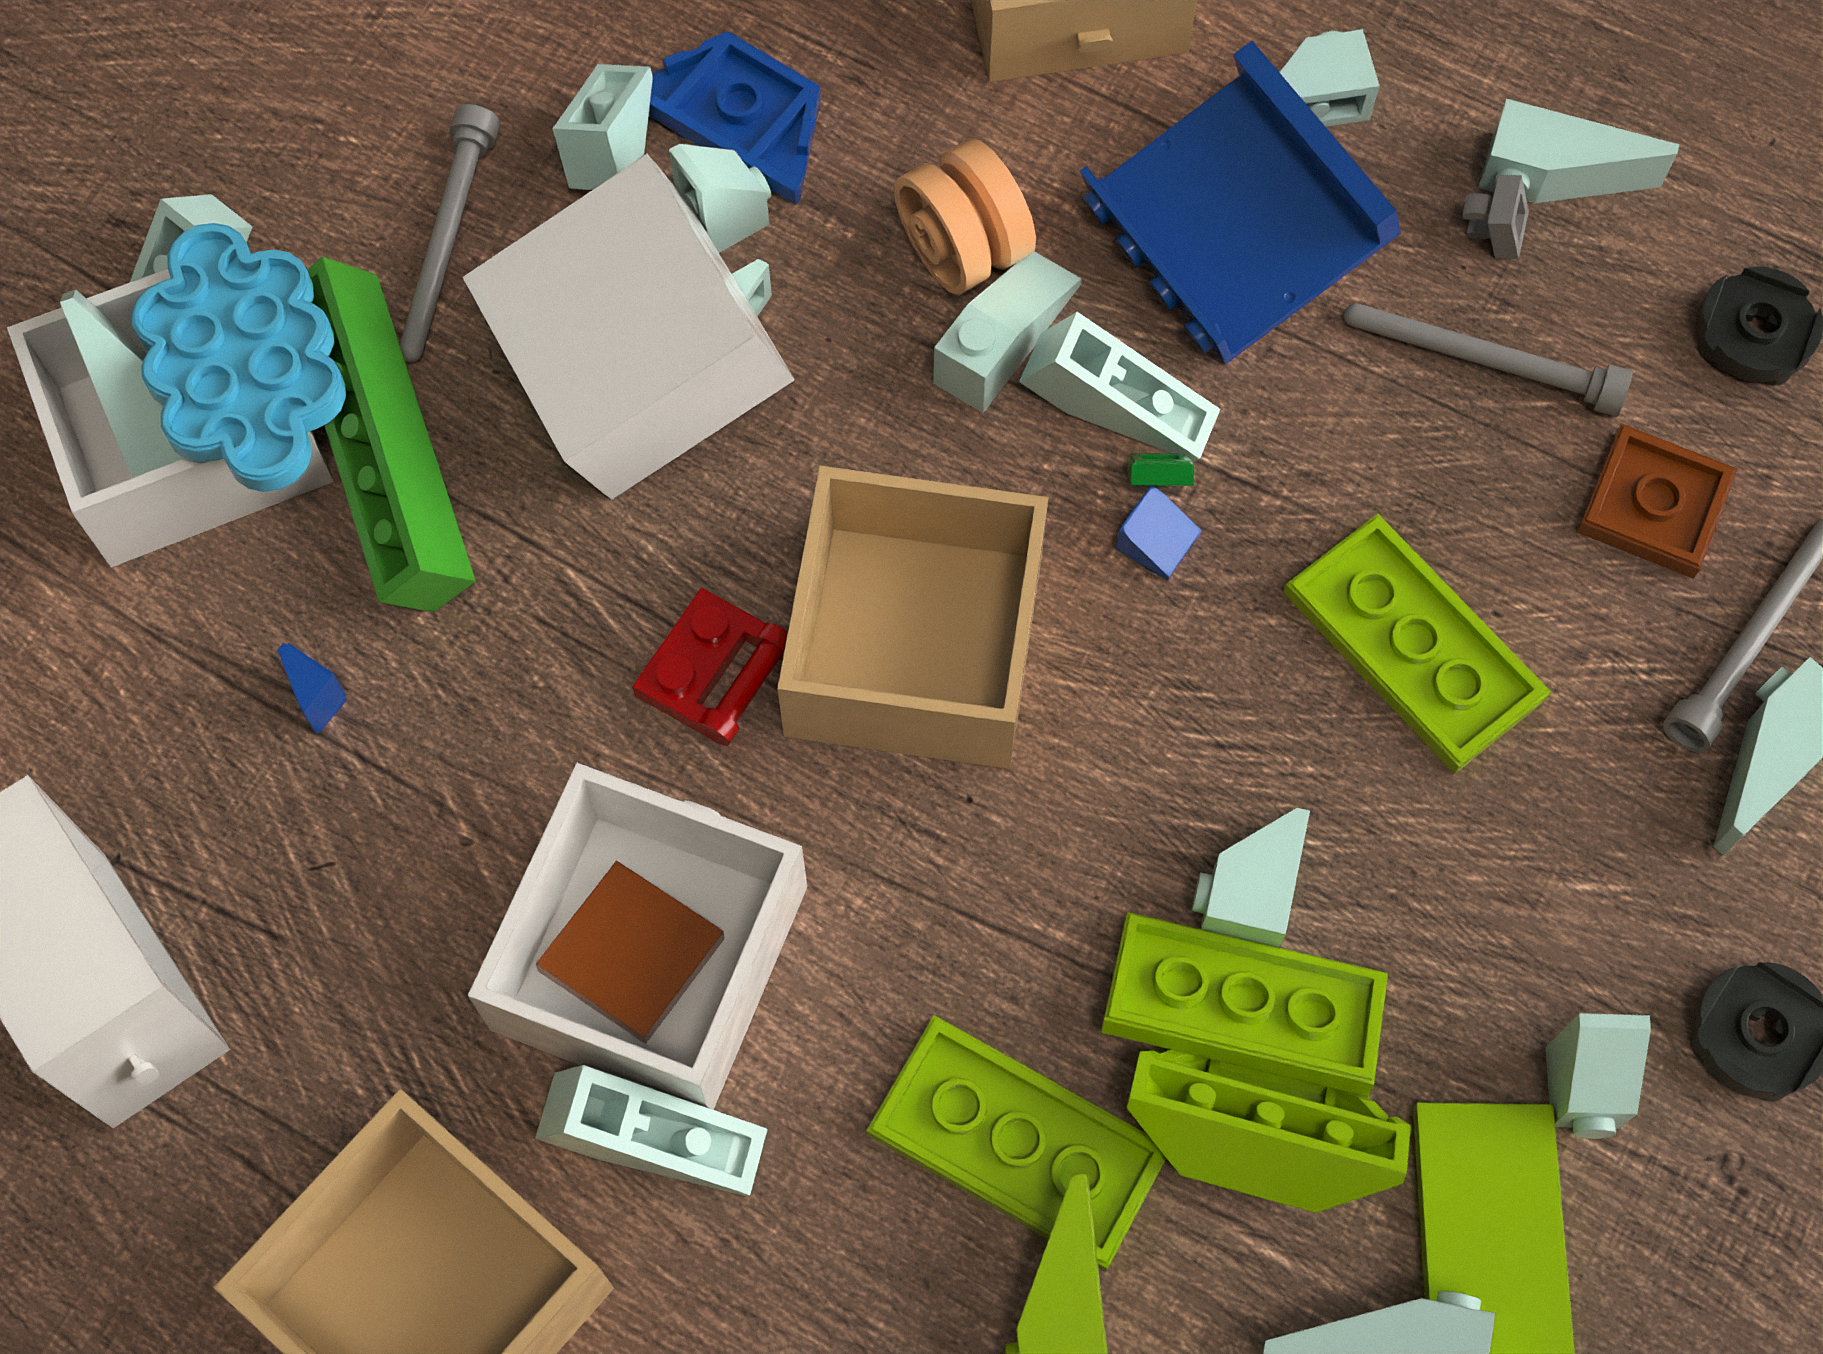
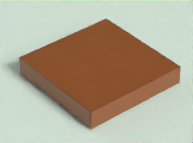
(1657, 500)
(630, 951)

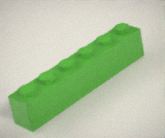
(387, 451)

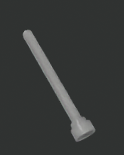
(473, 133)
(1601, 387)
(1697, 720)

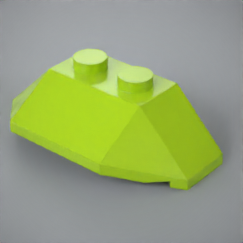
(1267, 1131)

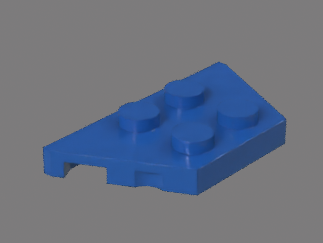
(741, 102)

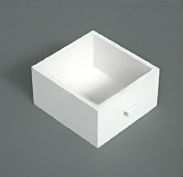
(627, 329)
(117, 511)
(709, 863)
(85, 972)

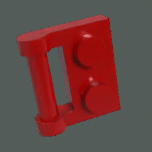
(697, 657)

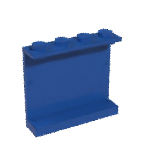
(1243, 209)

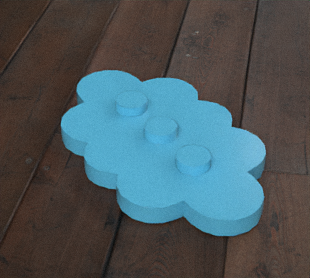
(238, 357)

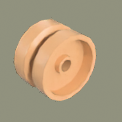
(965, 216)

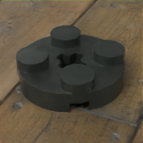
(1754, 355)
(1727, 1044)

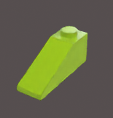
(1066, 1298)

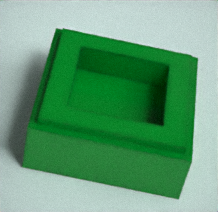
(1160, 469)

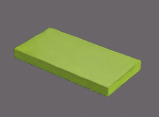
(1416, 643)
(1247, 1004)
(1014, 1136)
(1496, 1218)

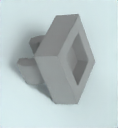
(1500, 216)

